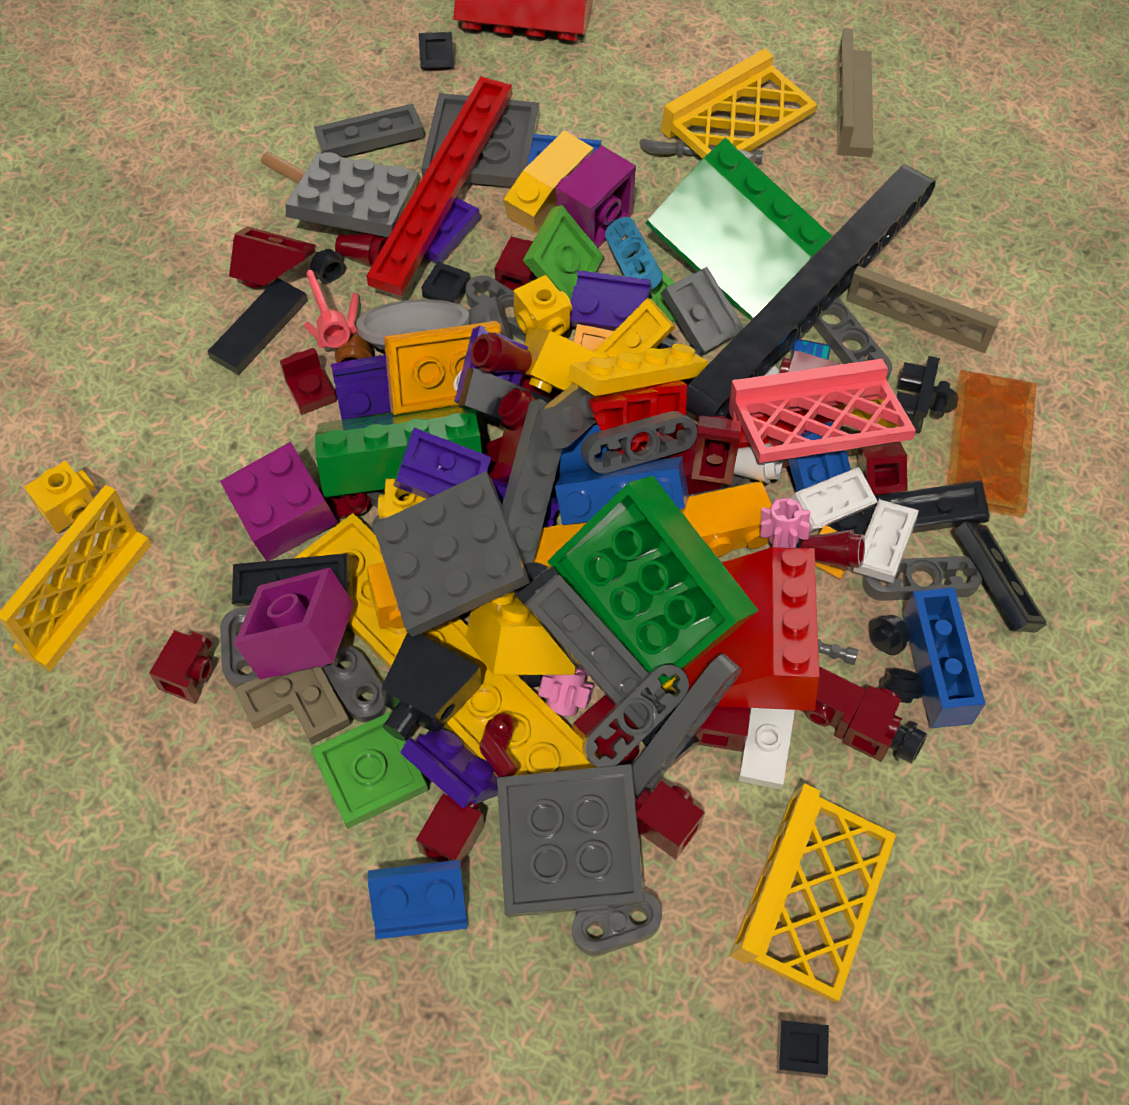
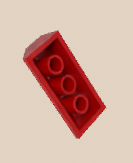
(563, 17)

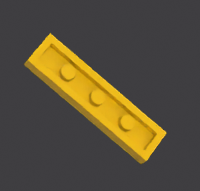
(637, 370)

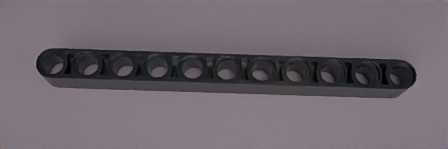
(810, 291)

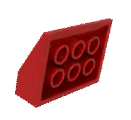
(780, 640)

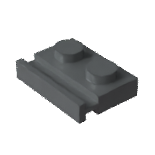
(702, 310)

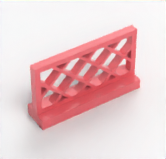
(818, 391)

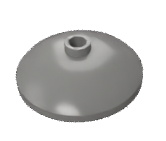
(409, 317)

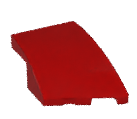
(637, 404)

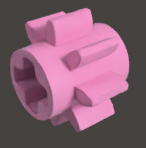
(785, 523)
(566, 692)

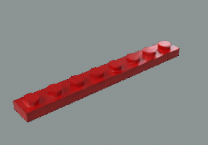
(439, 187)

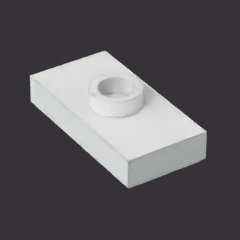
(836, 498)
(887, 540)
(767, 747)

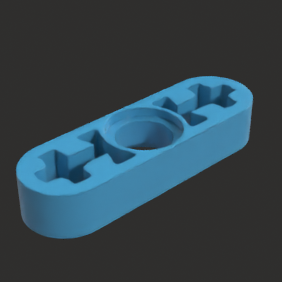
(634, 242)

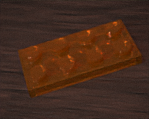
(993, 439)

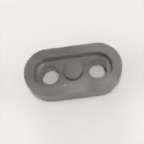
(231, 658)
(353, 682)
(617, 927)

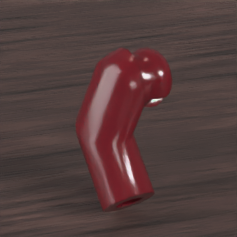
(347, 504)

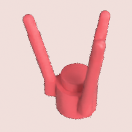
(332, 326)

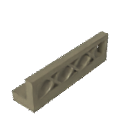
(854, 99)
(922, 309)

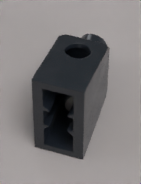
(426, 686)

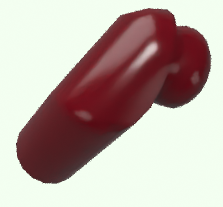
(495, 745)

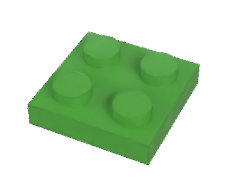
(561, 251)
(367, 771)

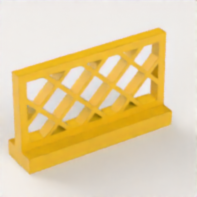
(721, 95)
(74, 600)
(776, 882)

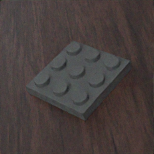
(506, 148)
(352, 194)
(450, 554)
(569, 841)

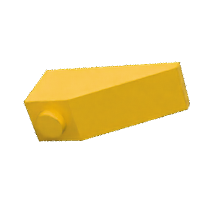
(535, 188)

